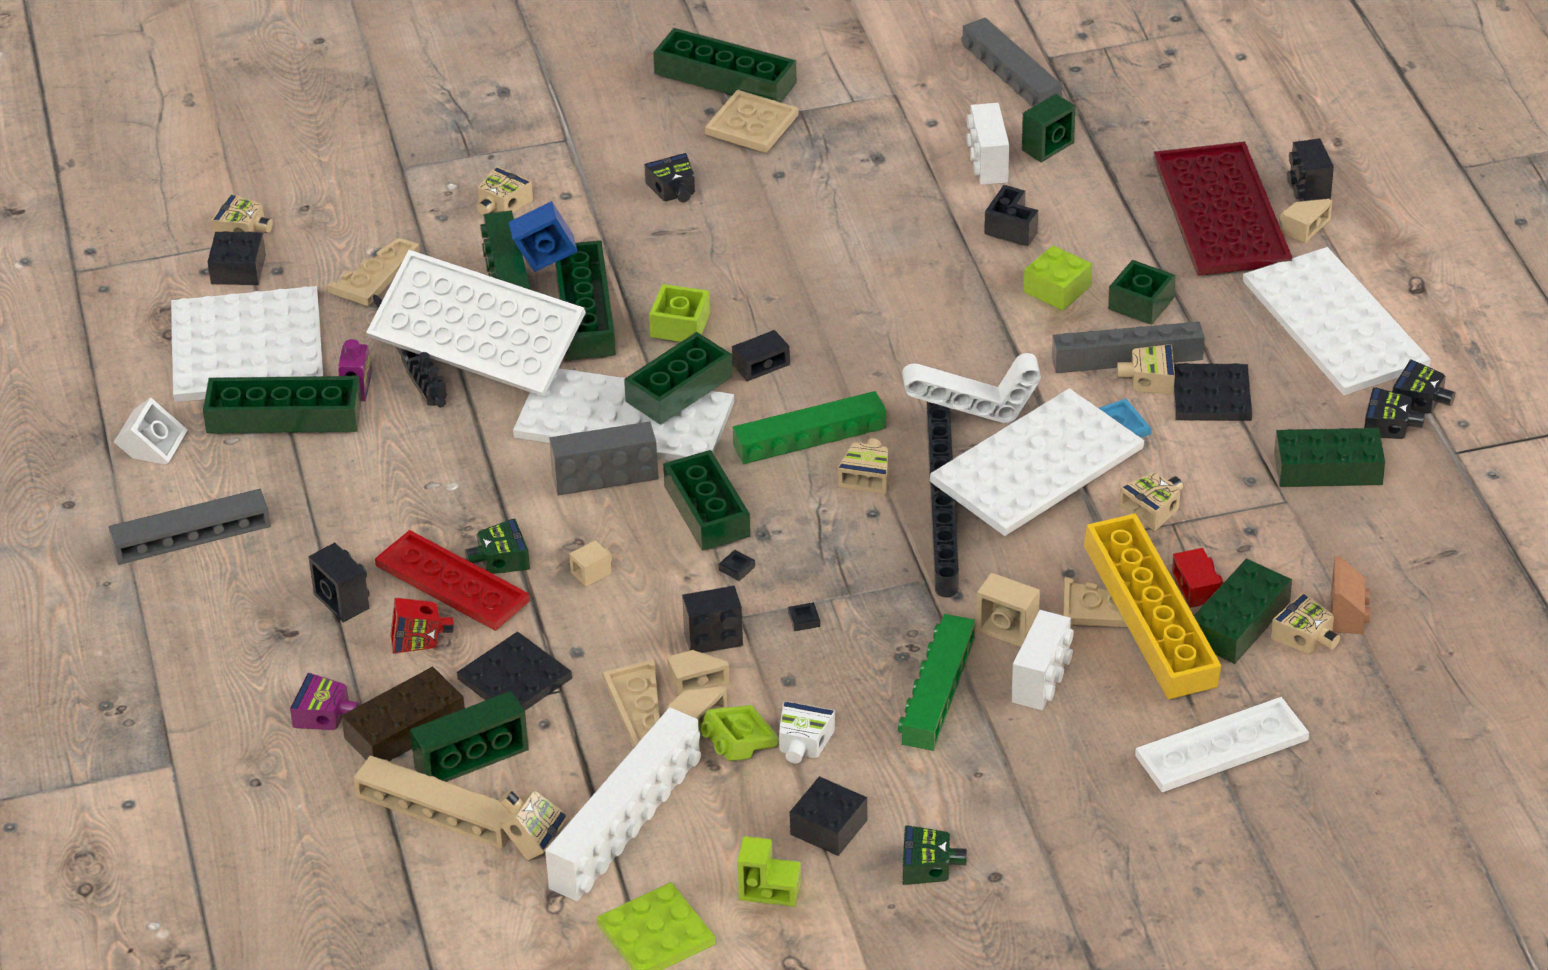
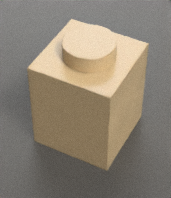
(590, 563)

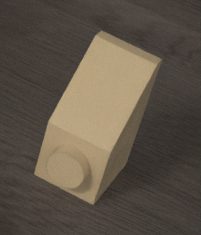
(1305, 218)
(696, 671)
(698, 701)

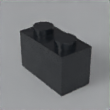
(760, 355)

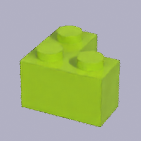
(766, 878)

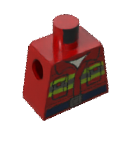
(417, 625)

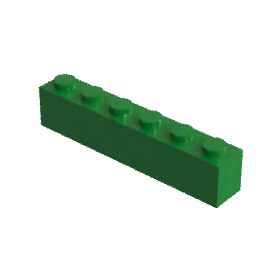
(809, 427)
(937, 682)

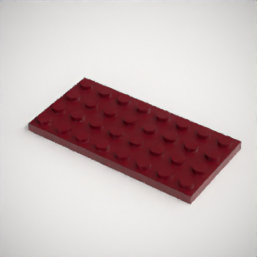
(1221, 208)

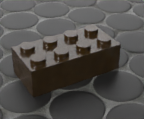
(384, 723)

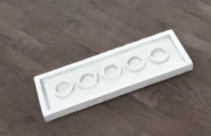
(1221, 744)

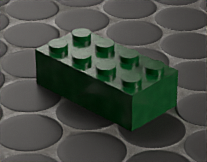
(678, 378)
(1329, 457)
(706, 500)
(1243, 609)
(470, 738)

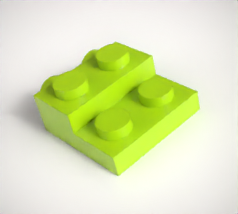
(737, 731)

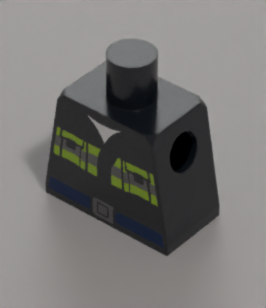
(671, 178)
(1424, 387)
(1391, 414)

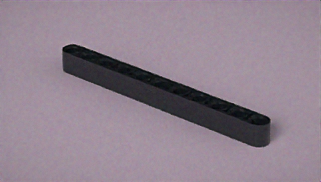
(942, 505)

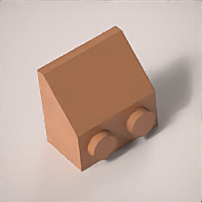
(1348, 598)

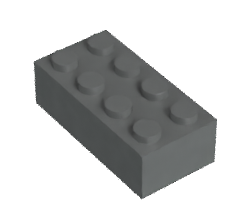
(604, 458)

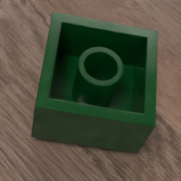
(1048, 128)
(1141, 292)

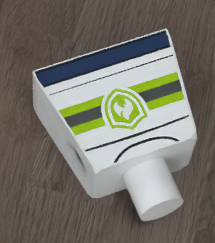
(804, 730)

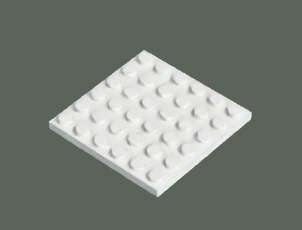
(244, 337)

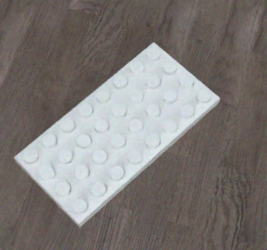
(1335, 320)
(476, 322)
(597, 401)
(1036, 461)

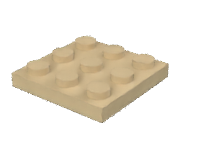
(751, 121)

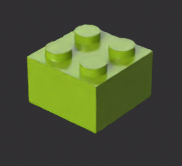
(1057, 277)
(679, 312)

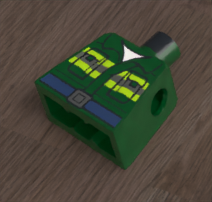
(500, 548)
(929, 855)

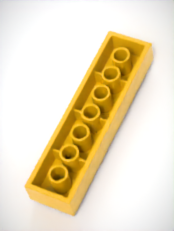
(1152, 606)

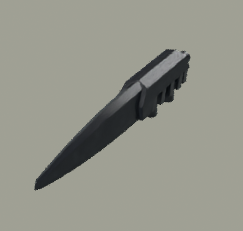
(422, 373)

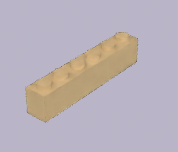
(432, 800)

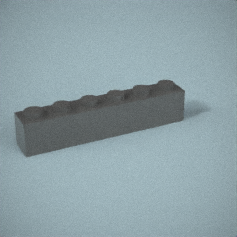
(1009, 62)
(1106, 347)
(189, 526)

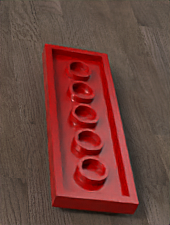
(452, 580)

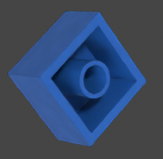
(543, 236)

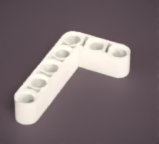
(972, 396)

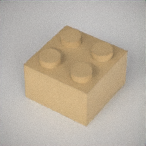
(1006, 609)

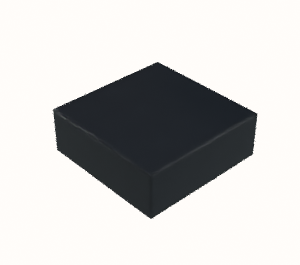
(736, 565)
(804, 616)

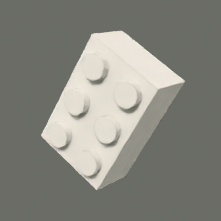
(988, 143)
(1042, 660)

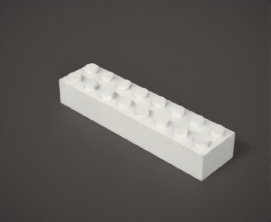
(623, 804)

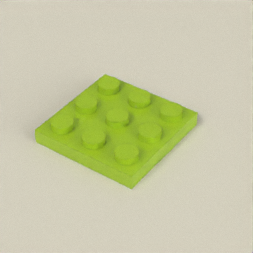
(656, 929)

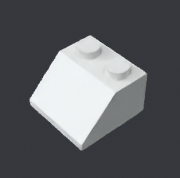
(151, 433)

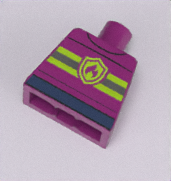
(356, 359)
(320, 704)

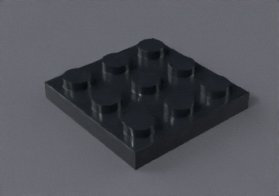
(1212, 392)
(515, 667)

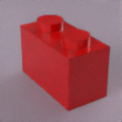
(1195, 576)

